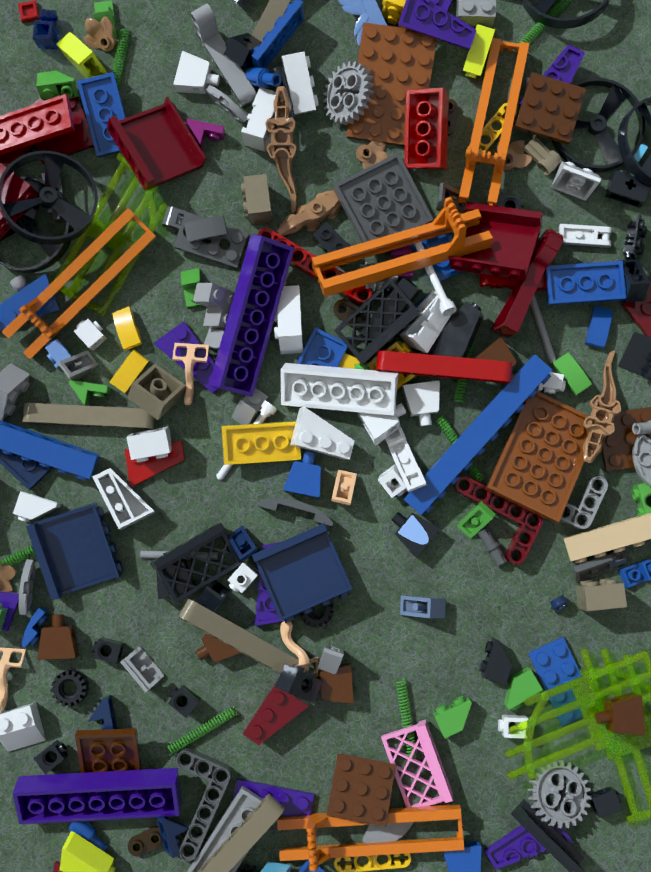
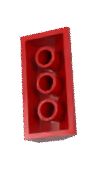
(426, 129)

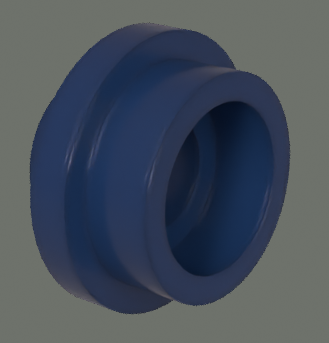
(559, 603)

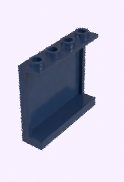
(74, 550)
(302, 573)

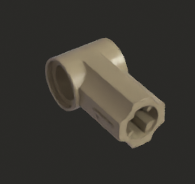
(545, 159)

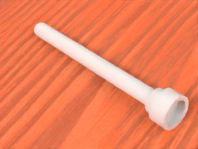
(447, 306)
(266, 410)

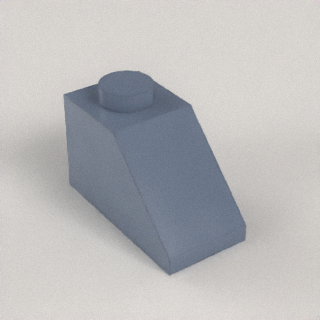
(422, 606)

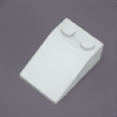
(575, 180)

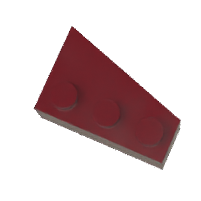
(273, 714)

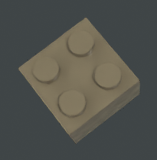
(258, 204)
(156, 391)
(600, 596)

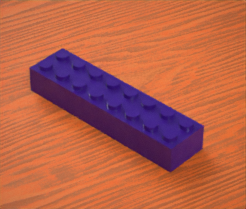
(251, 315)
(97, 796)

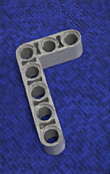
(207, 30)
(581, 509)

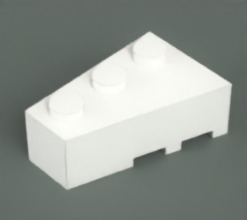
(299, 83)
(256, 133)
(289, 321)
(428, 326)
(320, 436)
(121, 500)

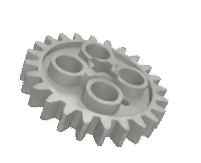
(347, 106)
(575, 801)

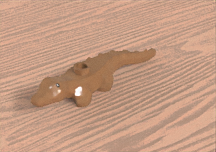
(282, 146)
(322, 207)
(603, 411)

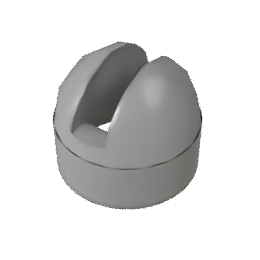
(18, 283)

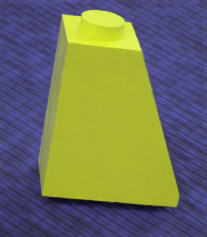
(478, 51)
(80, 56)
(83, 856)

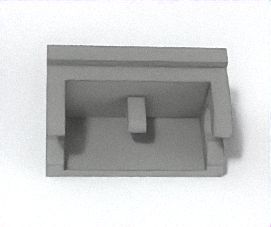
(142, 669)

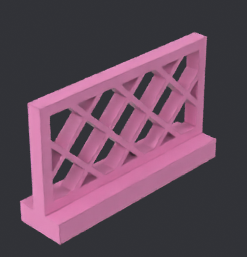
(433, 760)

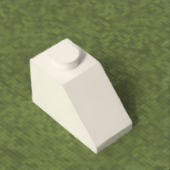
(33, 507)

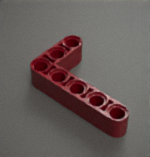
(505, 511)

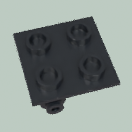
(635, 233)
(638, 355)

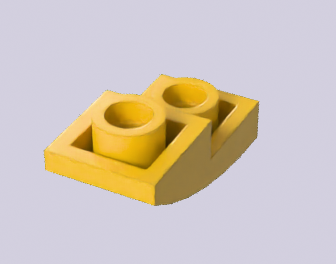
(126, 328)
(129, 371)

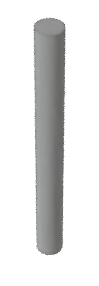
(542, 330)
(156, 554)

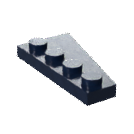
(26, 472)

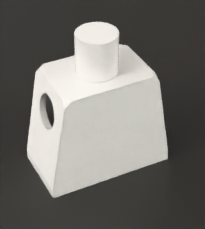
(194, 75)
(422, 400)
(380, 425)

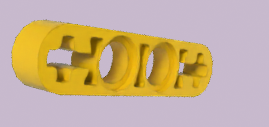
(490, 132)
(372, 864)

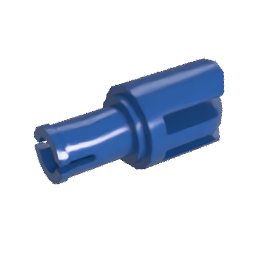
(262, 77)
(88, 832)

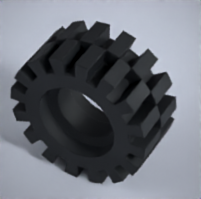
(321, 620)
(61, 696)

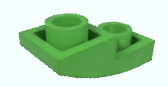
(573, 374)

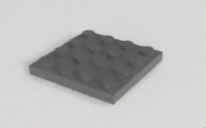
(382, 200)

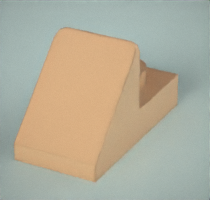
(344, 487)

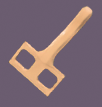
(189, 361)
(304, 660)
(4, 667)

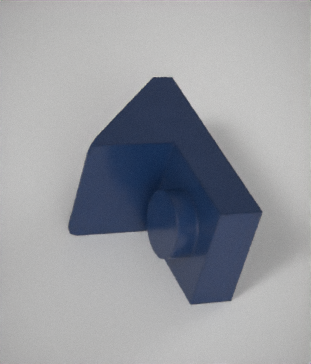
(243, 543)
(106, 712)
(169, 830)

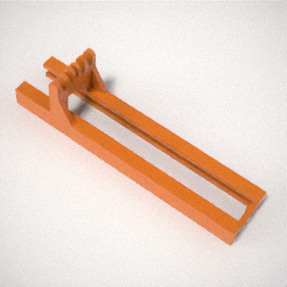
(499, 158)
(447, 221)
(29, 310)
(320, 853)

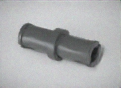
(492, 546)

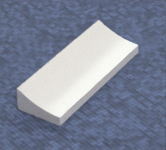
(339, 388)

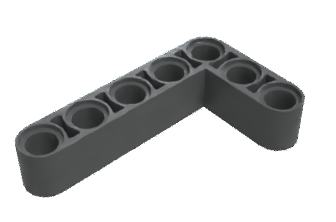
(208, 801)

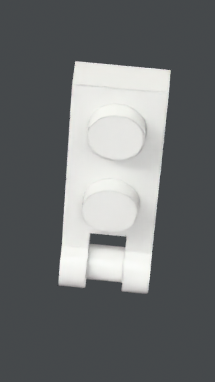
(585, 235)

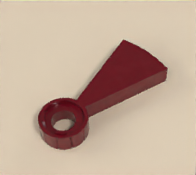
(516, 306)

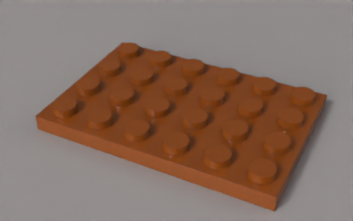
(398, 63)
(541, 457)

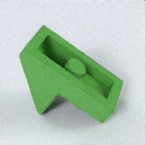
(105, 9)
(189, 281)
(84, 390)
(476, 519)

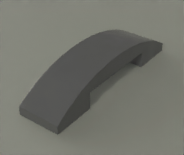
(273, 504)

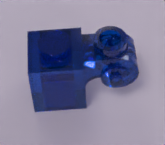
(45, 31)

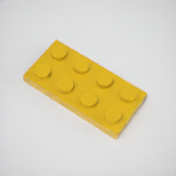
(259, 443)

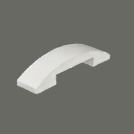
(405, 461)

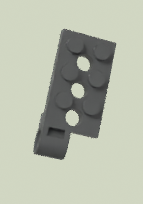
(175, 219)

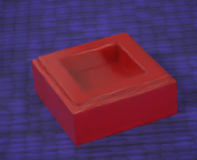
(28, 11)

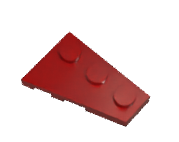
(144, 470)

